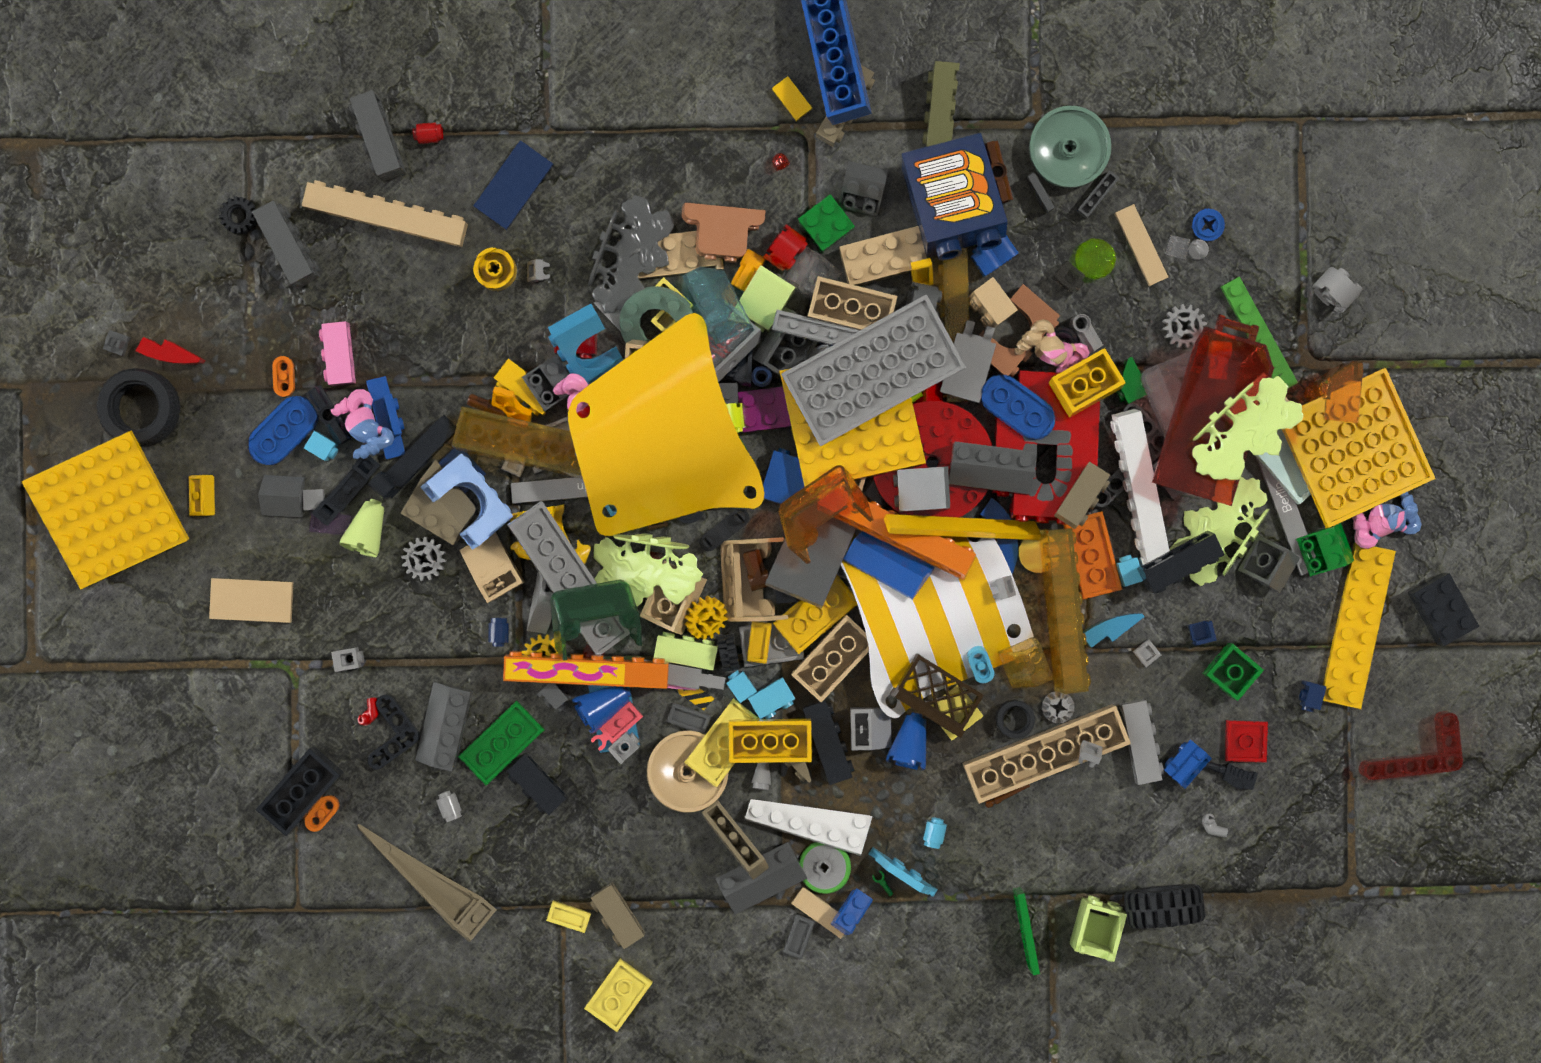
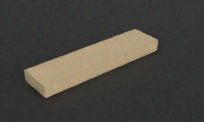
(1141, 245)

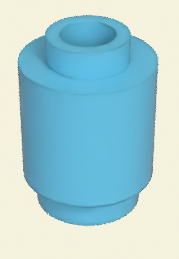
(934, 832)

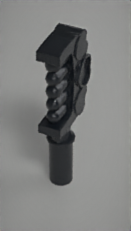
(1236, 777)

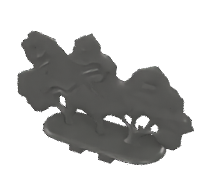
(634, 252)

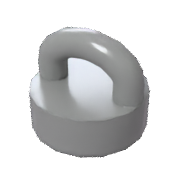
(1198, 249)

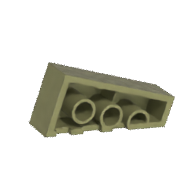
(941, 103)

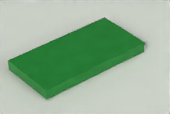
(501, 743)
(1026, 931)

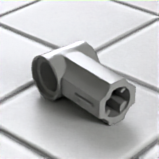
(1087, 334)

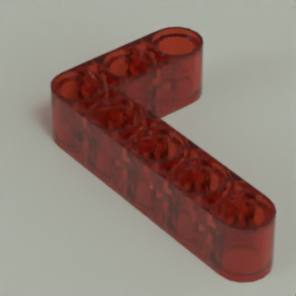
(1420, 760)

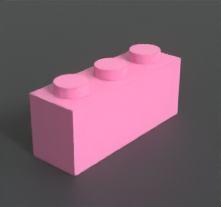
(337, 353)

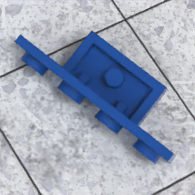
(385, 414)

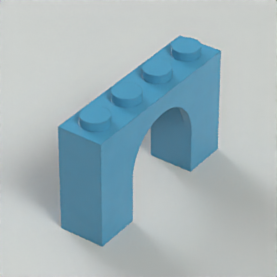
(574, 330)

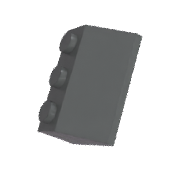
(782, 350)

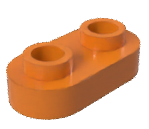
(281, 377)
(322, 812)

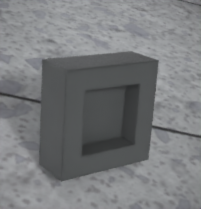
(116, 343)

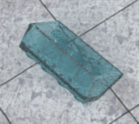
(717, 303)

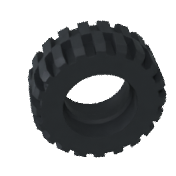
(1164, 906)

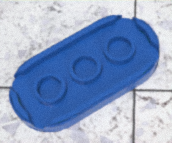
(1018, 407)
(283, 430)

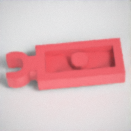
(618, 724)

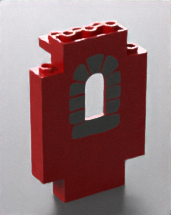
(1076, 447)

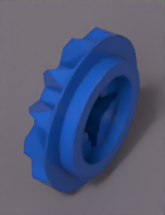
(1217, 226)

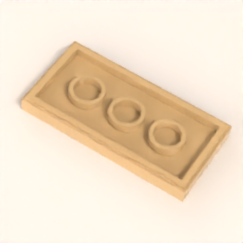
(251, 600)

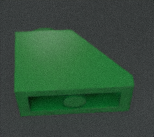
(1133, 388)

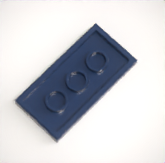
(513, 185)

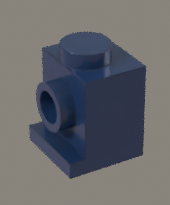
(1311, 696)

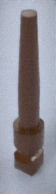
(989, 803)

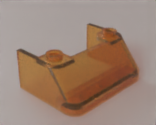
(1340, 390)
(816, 505)

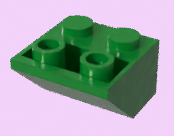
(1329, 548)

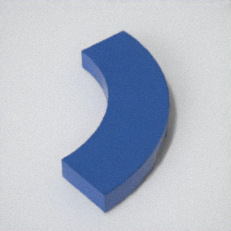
(1009, 547)

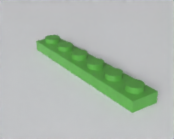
(1248, 314)

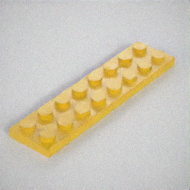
(1357, 625)

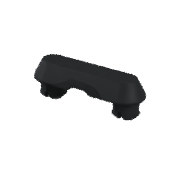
(724, 530)

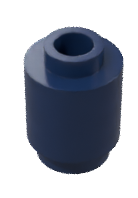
(761, 370)
(498, 632)

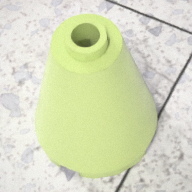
(365, 530)

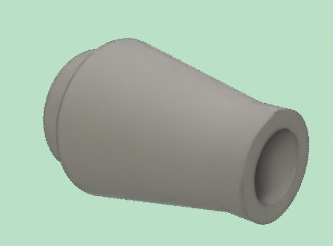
(761, 777)

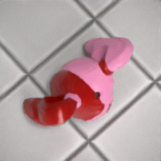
(572, 386)

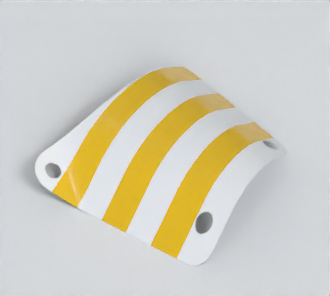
(938, 623)

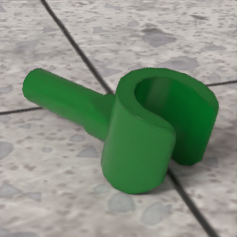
(883, 883)

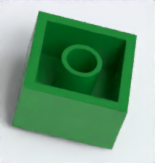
(826, 224)
(1233, 671)

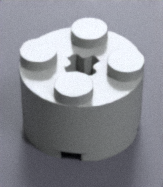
(1336, 289)

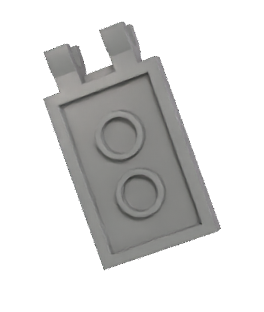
(977, 357)

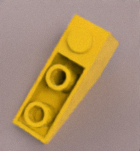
(511, 378)

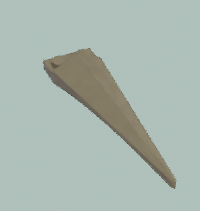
(454, 903)

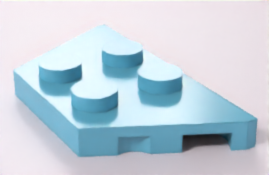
(898, 869)

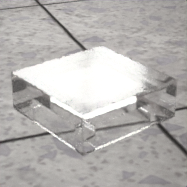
(1177, 247)

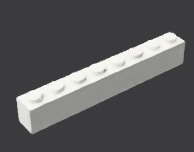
(1142, 493)

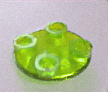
(1095, 258)

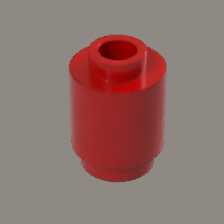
(428, 133)

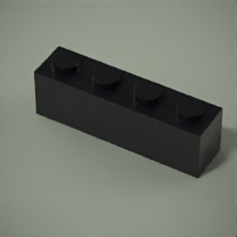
(1180, 562)
(827, 742)

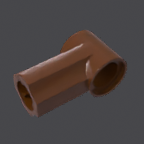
(757, 573)

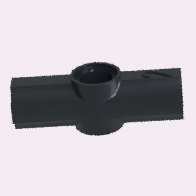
(322, 404)

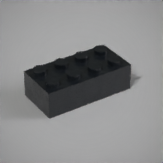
(299, 791)

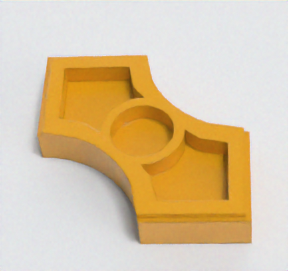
(507, 402)

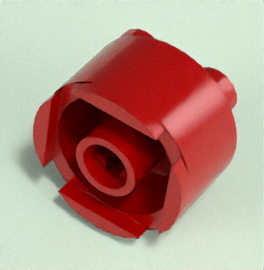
(785, 247)

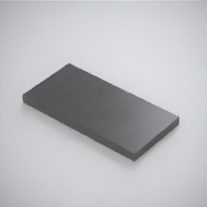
(812, 580)

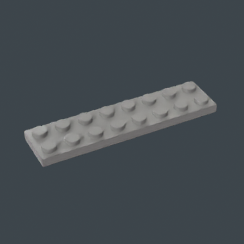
(563, 570)

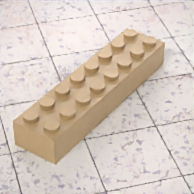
(1044, 753)

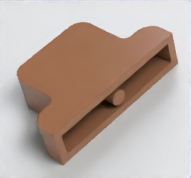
(722, 229)

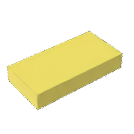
(568, 916)

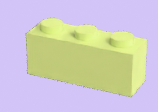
(686, 651)

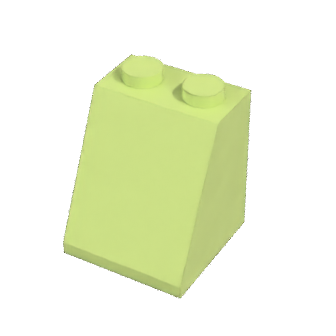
(765, 296)

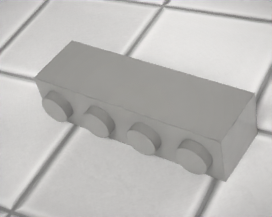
(1143, 749)

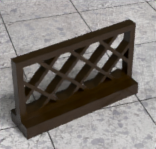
(925, 708)

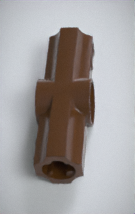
(996, 161)

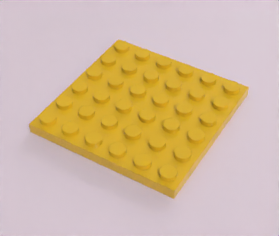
(871, 449)
(1361, 462)
(105, 509)

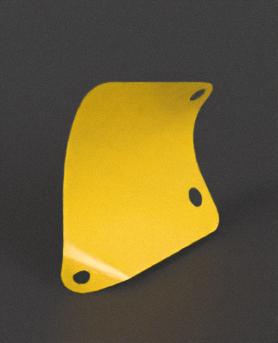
(661, 436)

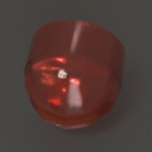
(780, 161)

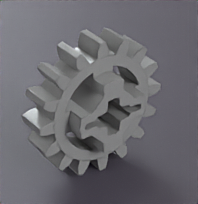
(1177, 321)
(428, 550)

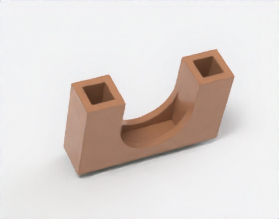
(1033, 308)

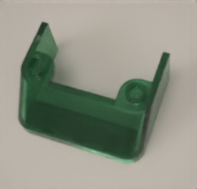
(591, 603)

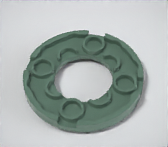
(646, 299)

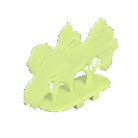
(1250, 431)
(1222, 523)
(643, 571)

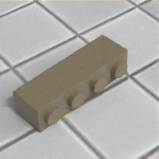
(735, 840)

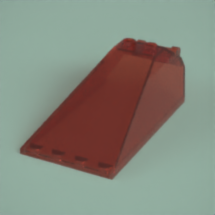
(1217, 369)

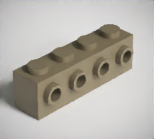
(834, 133)

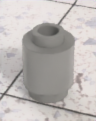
(449, 806)

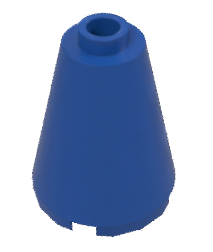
(601, 705)
(910, 743)

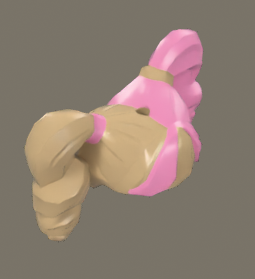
(1050, 347)

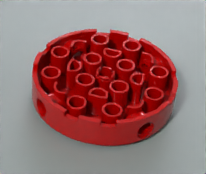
(939, 428)

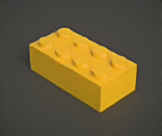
(770, 740)

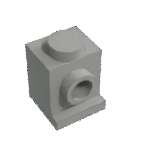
(340, 659)
(620, 754)

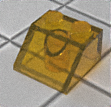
(1025, 664)

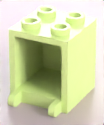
(1098, 933)

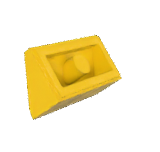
(201, 495)

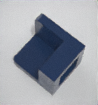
(1202, 632)

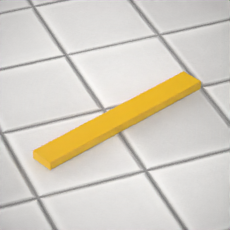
(961, 527)

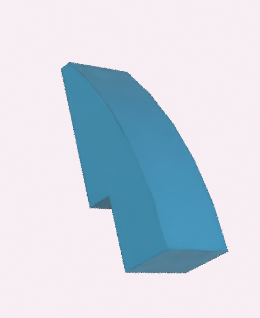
(1111, 628)

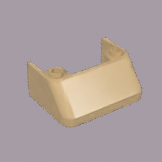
(737, 594)

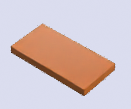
(1095, 558)

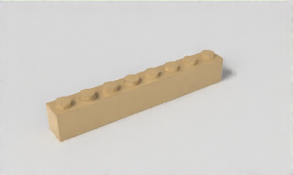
(385, 214)

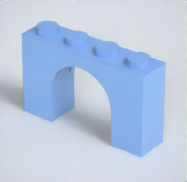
(492, 511)

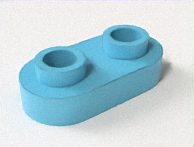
(980, 663)

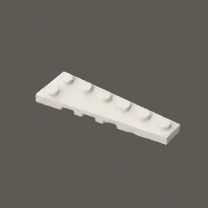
(824, 826)

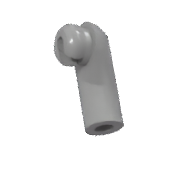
(1212, 828)

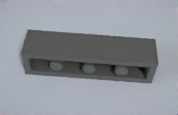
(1097, 194)

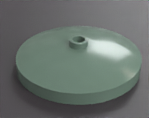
(1073, 128)

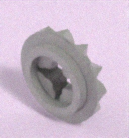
(1050, 713)

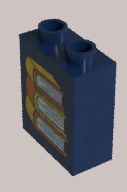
(954, 197)

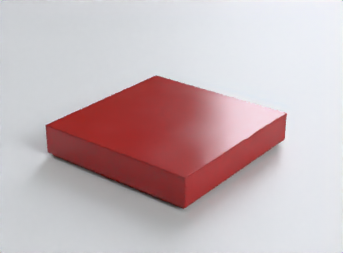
(1246, 741)

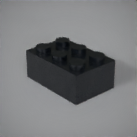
(1443, 609)

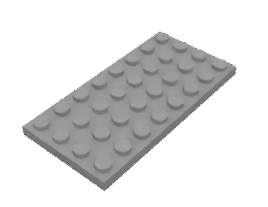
(873, 370)

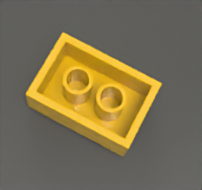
(1087, 382)

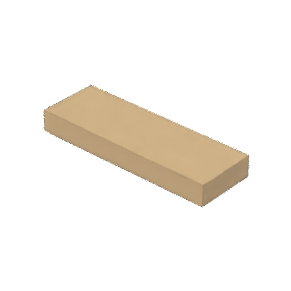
(816, 909)

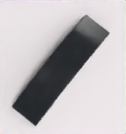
(346, 490)

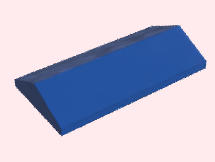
(888, 564)

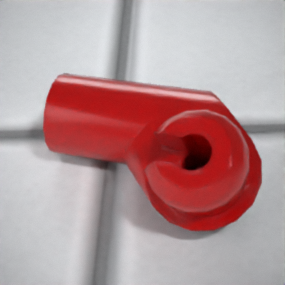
(370, 714)

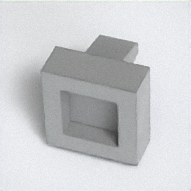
(535, 270)
(1005, 588)
(1090, 752)

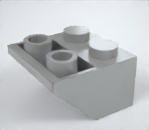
(869, 728)

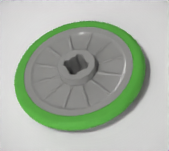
(819, 879)

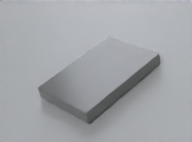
(778, 650)

